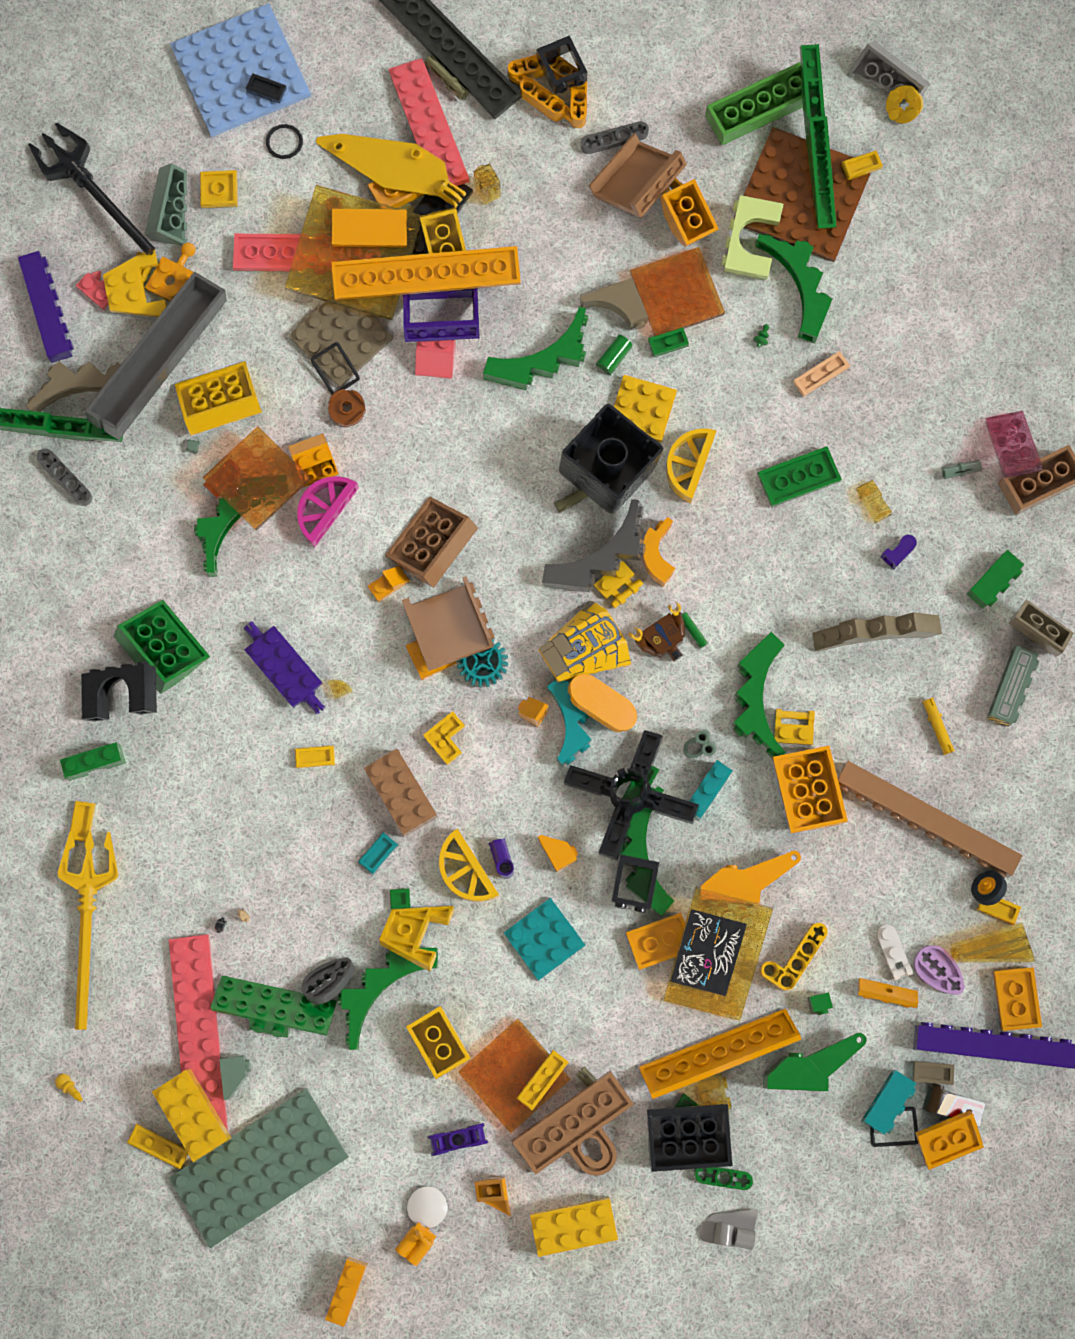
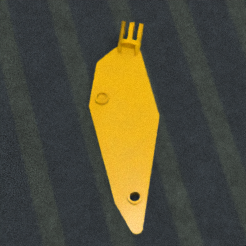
(394, 165)

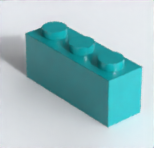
(710, 787)
(889, 1102)

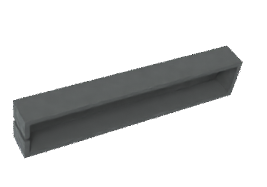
(156, 355)

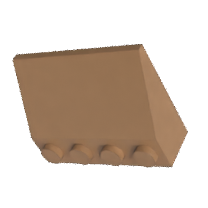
(432, 541)

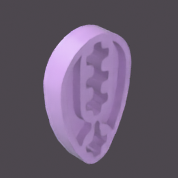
(943, 960)

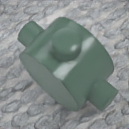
(193, 446)

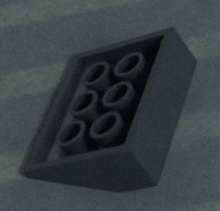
(689, 1137)

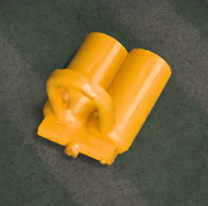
(416, 1243)

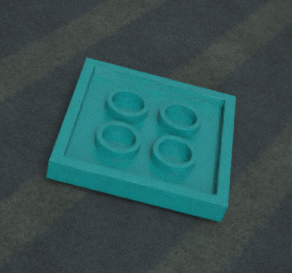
(544, 939)

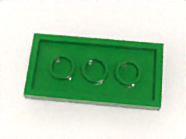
(799, 476)

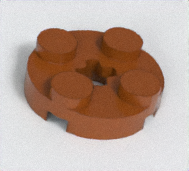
(347, 397)

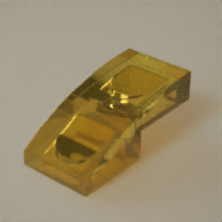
(873, 501)

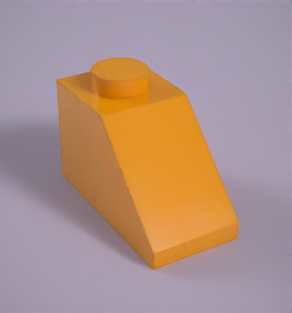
(533, 710)
(558, 852)

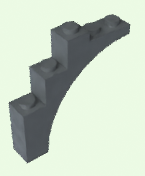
(624, 545)

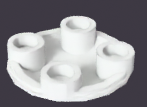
(427, 1206)

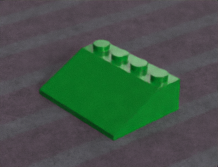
(163, 642)

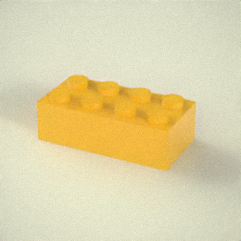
(191, 1115)
(573, 1226)

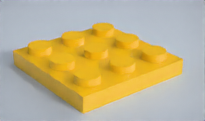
(646, 405)

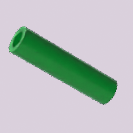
(694, 631)

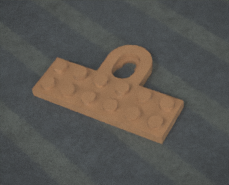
(572, 1124)

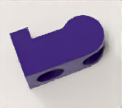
(904, 548)

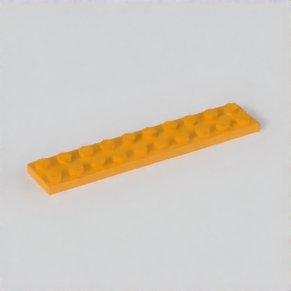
(426, 273)

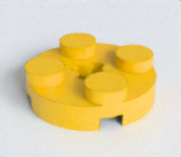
(897, 112)

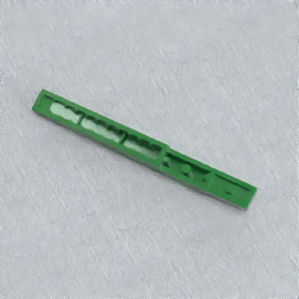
(817, 136)
(51, 426)

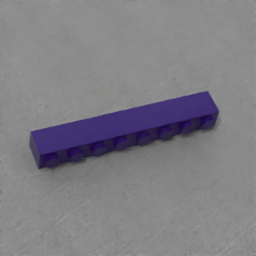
(994, 1046)

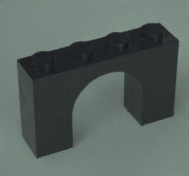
(98, 685)

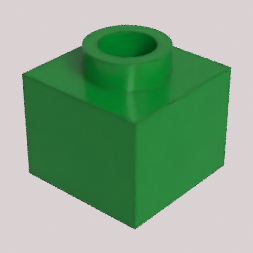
(820, 1003)

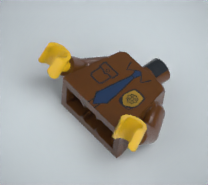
(662, 636)

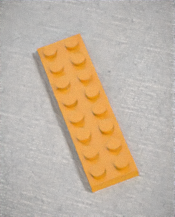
(719, 1053)

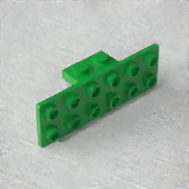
(272, 1008)

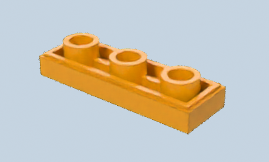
(888, 993)

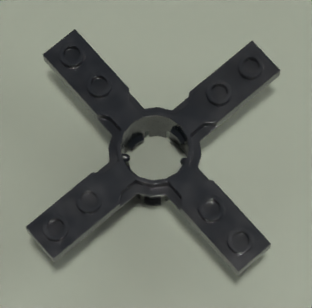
(624, 810)

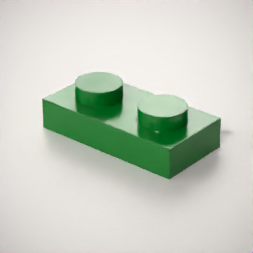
(668, 342)

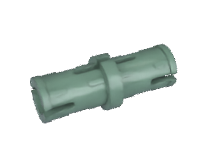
(961, 469)

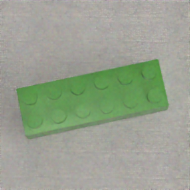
(756, 105)

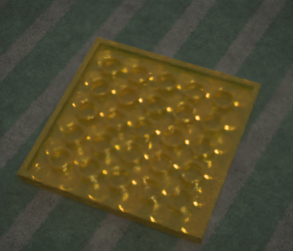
(312, 261)

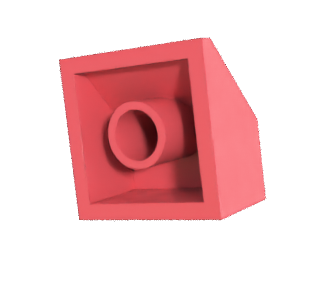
(435, 358)

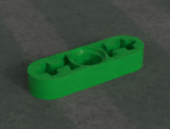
(739, 1174)

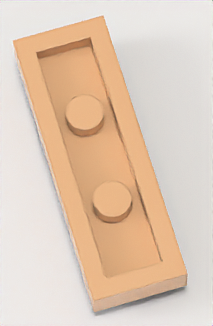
(821, 374)

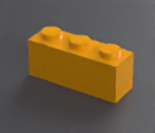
(346, 1291)

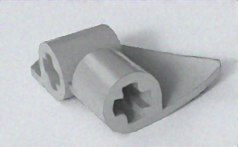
(730, 1229)

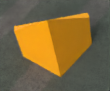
(493, 1193)

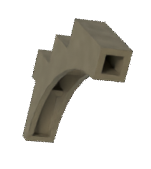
(66, 383)
(879, 628)

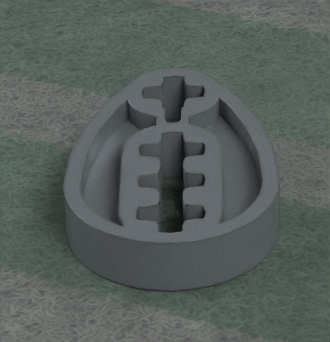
(338, 979)

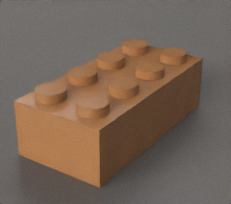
(1037, 487)
(400, 792)

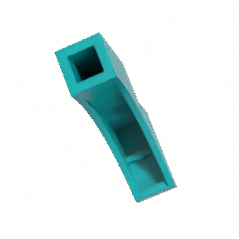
(575, 737)

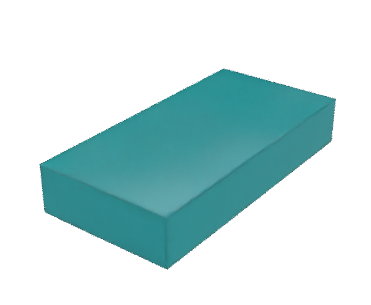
(378, 853)

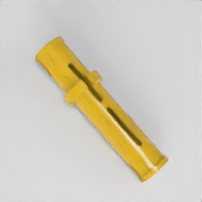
(938, 726)

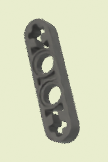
(613, 135)
(64, 477)

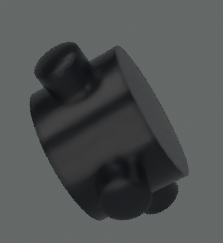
(220, 925)

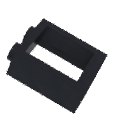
(557, 49)
(638, 863)

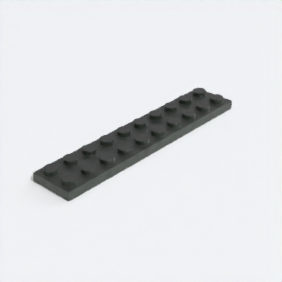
(456, 54)

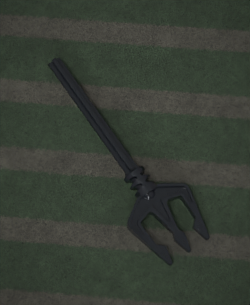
(72, 165)

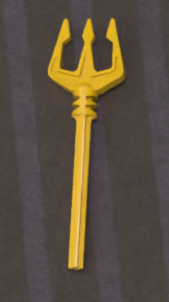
(87, 885)

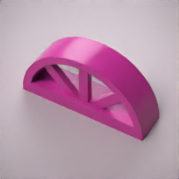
(331, 514)

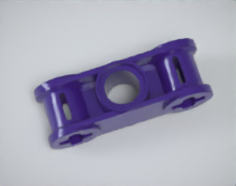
(468, 1134)

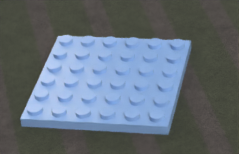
(221, 64)

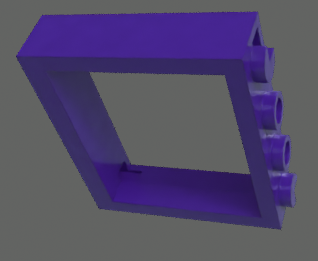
(441, 329)

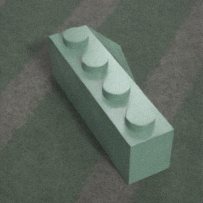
(168, 206)

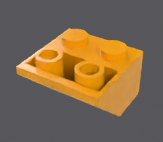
(314, 458)

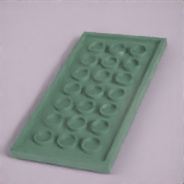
(258, 1168)

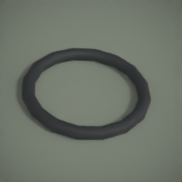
(284, 156)

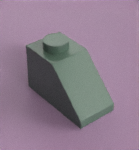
(233, 1074)

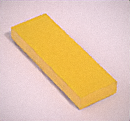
(542, 1080)
(158, 1146)

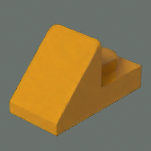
(388, 583)

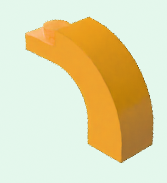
(653, 562)

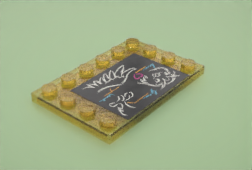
(718, 953)

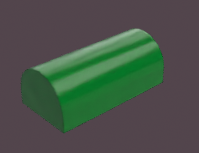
(614, 354)

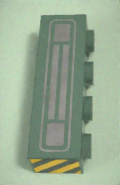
(1012, 686)

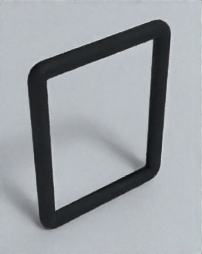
(347, 360)
(901, 1142)

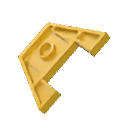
(126, 288)
(406, 931)

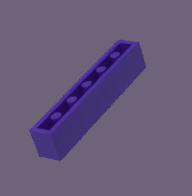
(45, 306)

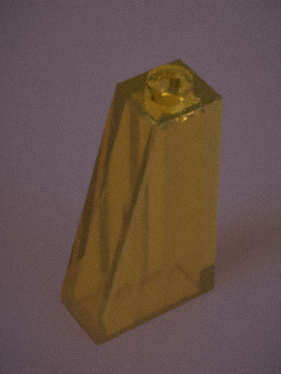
(998, 946)

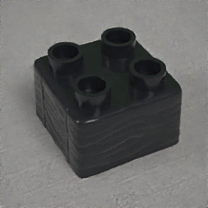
(610, 459)

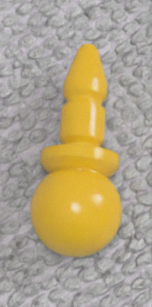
(64, 1083)

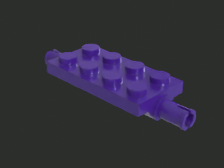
(284, 667)

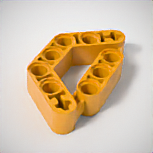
(526, 78)

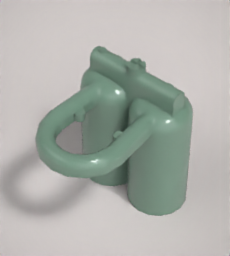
(702, 737)

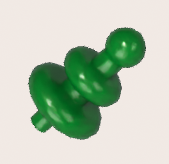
(762, 335)

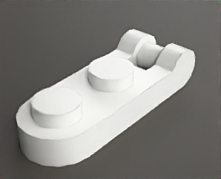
(893, 951)

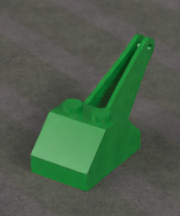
(812, 1071)

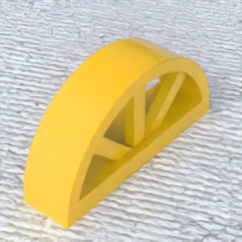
(698, 467)
(470, 858)

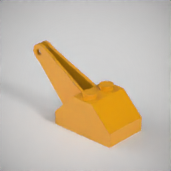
(687, 212)
(750, 882)

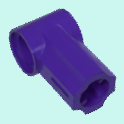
(501, 856)

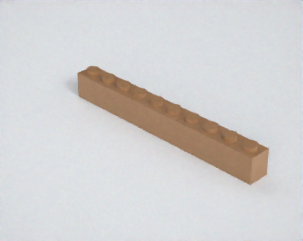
(928, 819)

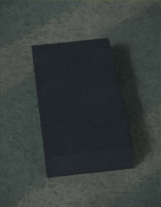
(266, 88)

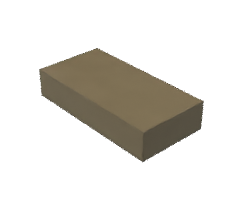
(933, 1073)

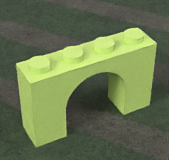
(749, 211)

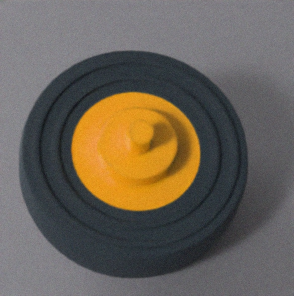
(989, 888)

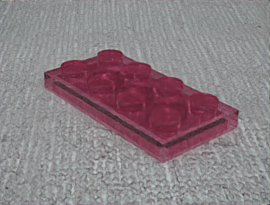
(1013, 444)

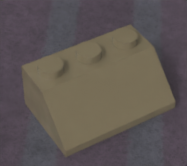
(1041, 628)

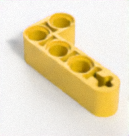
(797, 954)

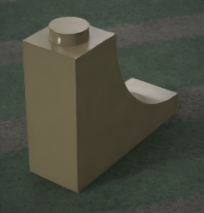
(621, 299)

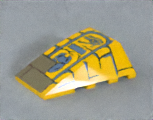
(586, 645)

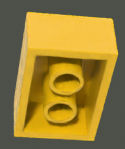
(443, 231)
(438, 1042)

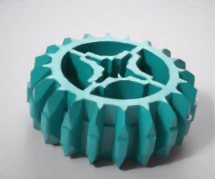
(476, 669)

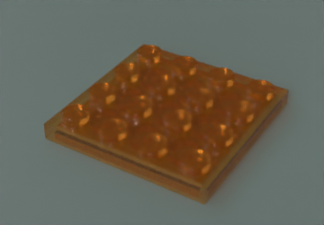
(677, 292)
(256, 478)
(504, 1071)

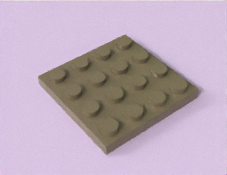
(354, 330)

